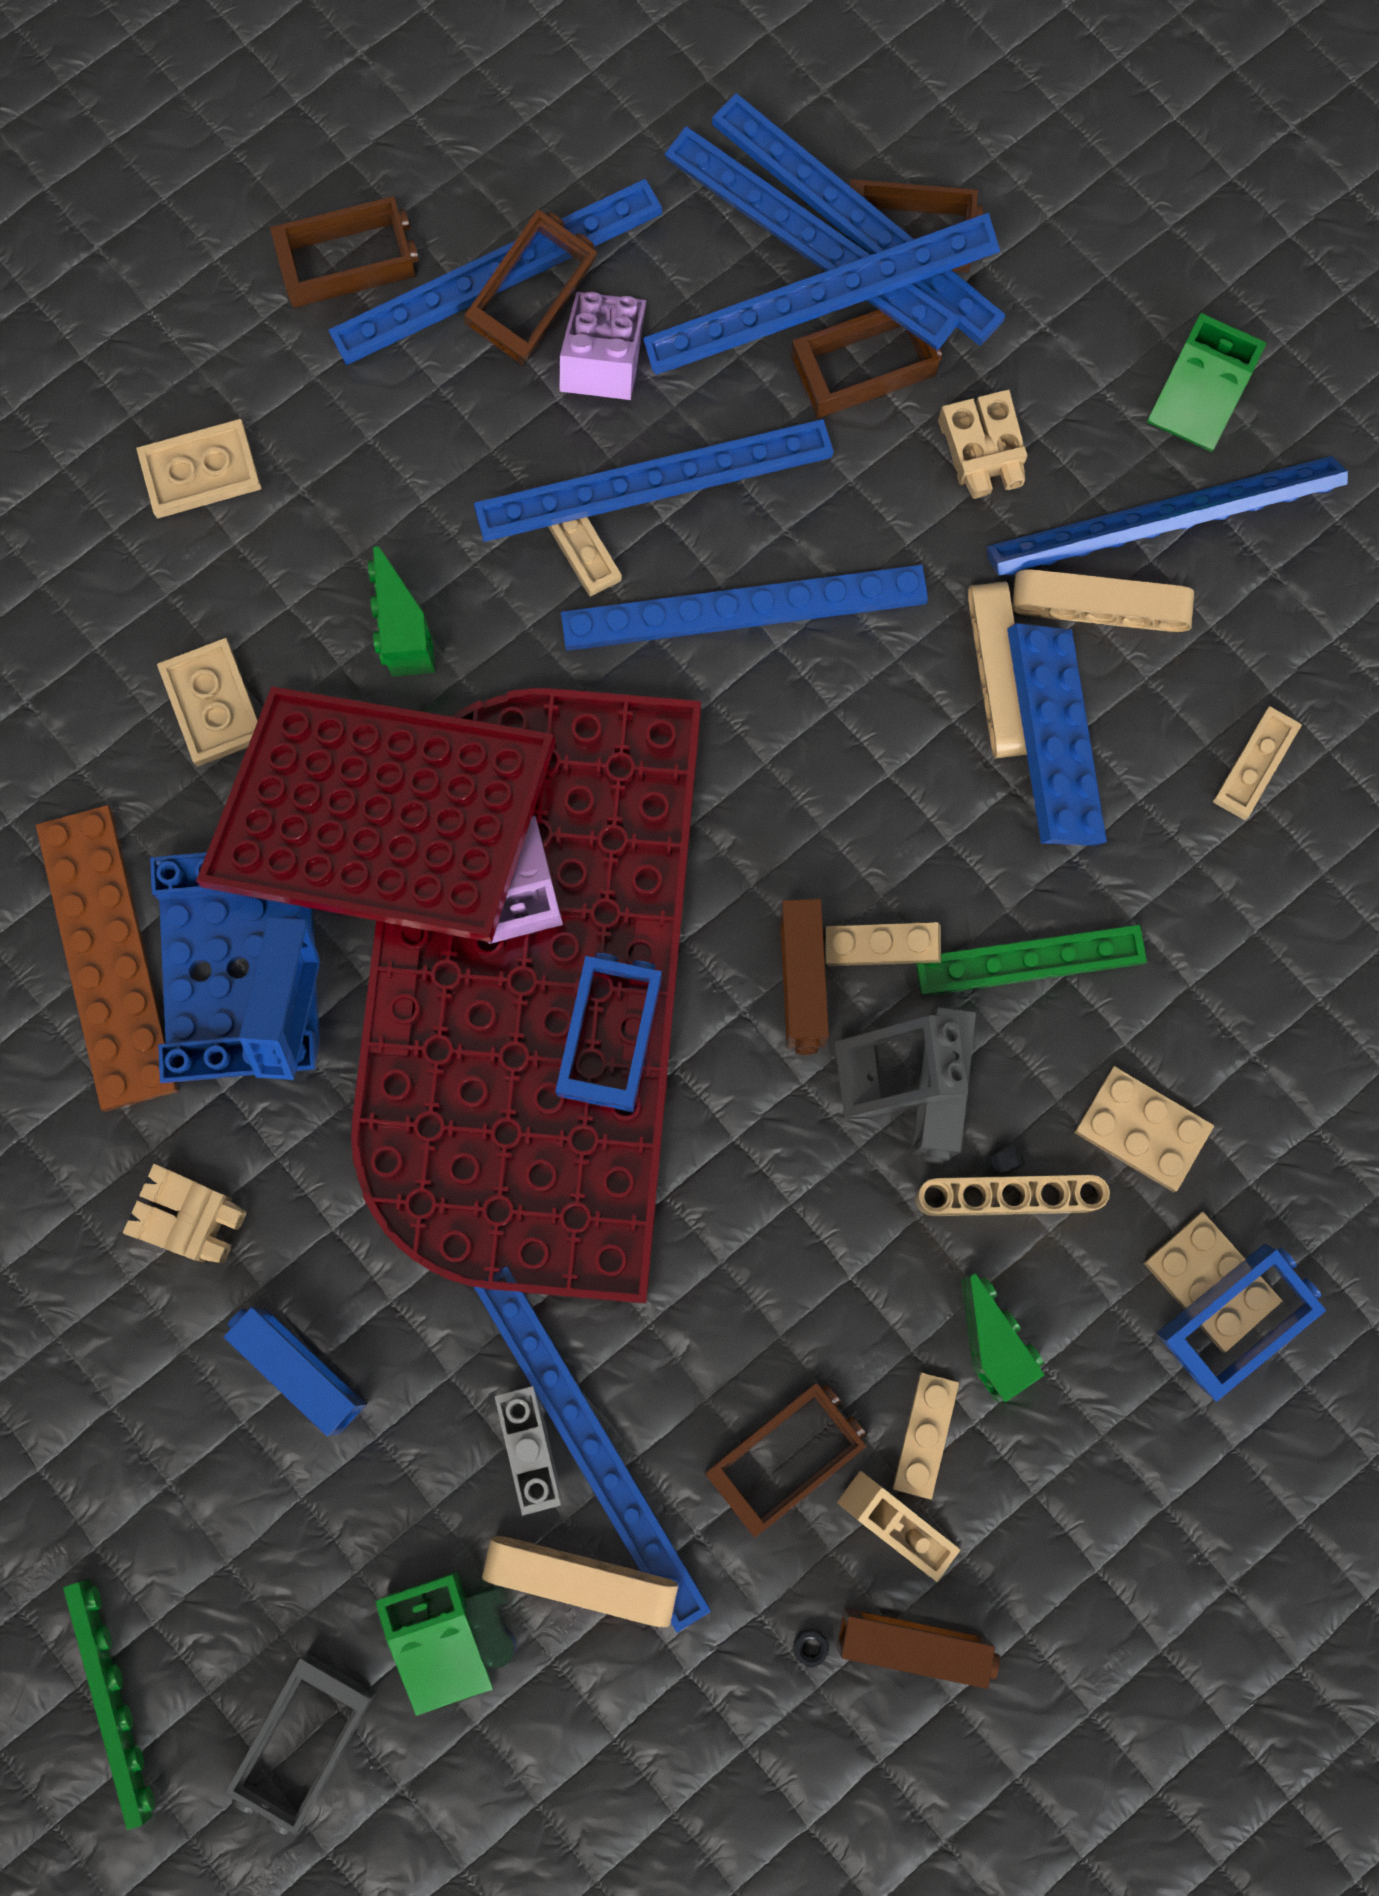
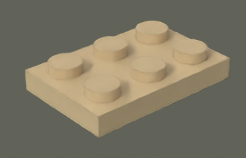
(198, 468)
(210, 701)
(1144, 1129)
(1194, 1263)

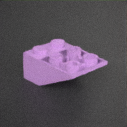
(602, 345)
(531, 895)

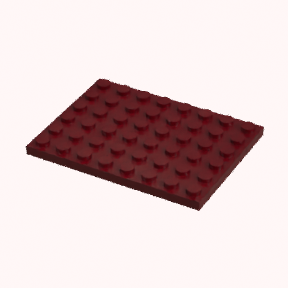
(379, 813)

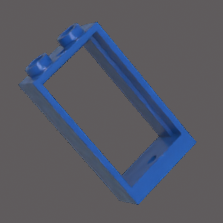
(280, 998)
(595, 1093)
(1219, 1295)
(294, 1370)

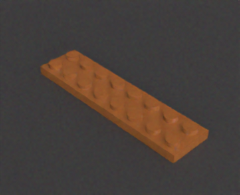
(105, 956)

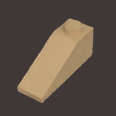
(898, 1526)

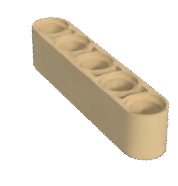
(1103, 600)
(990, 617)
(1029, 1188)
(580, 1581)

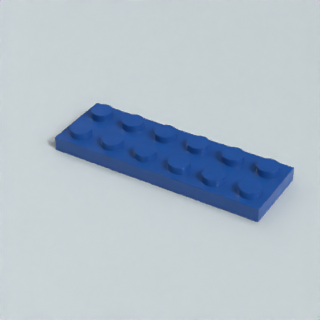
(1056, 735)

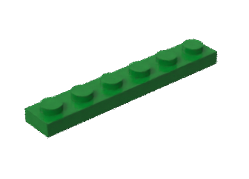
(1032, 960)
(113, 1717)

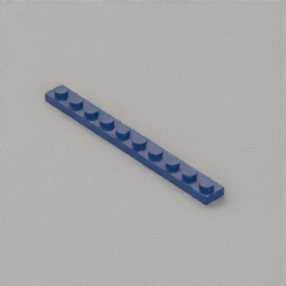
(847, 209)
(803, 232)
(462, 286)
(822, 294)
(652, 480)
(1166, 515)
(744, 607)
(591, 1446)

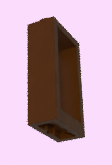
(920, 199)
(338, 225)
(493, 331)
(844, 334)
(804, 975)
(850, 1429)
(917, 1648)

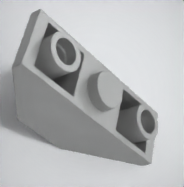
(528, 1450)

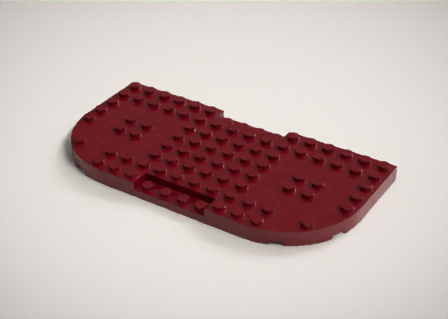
(466, 1038)

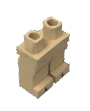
(985, 442)
(196, 1223)

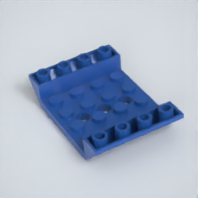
(215, 929)

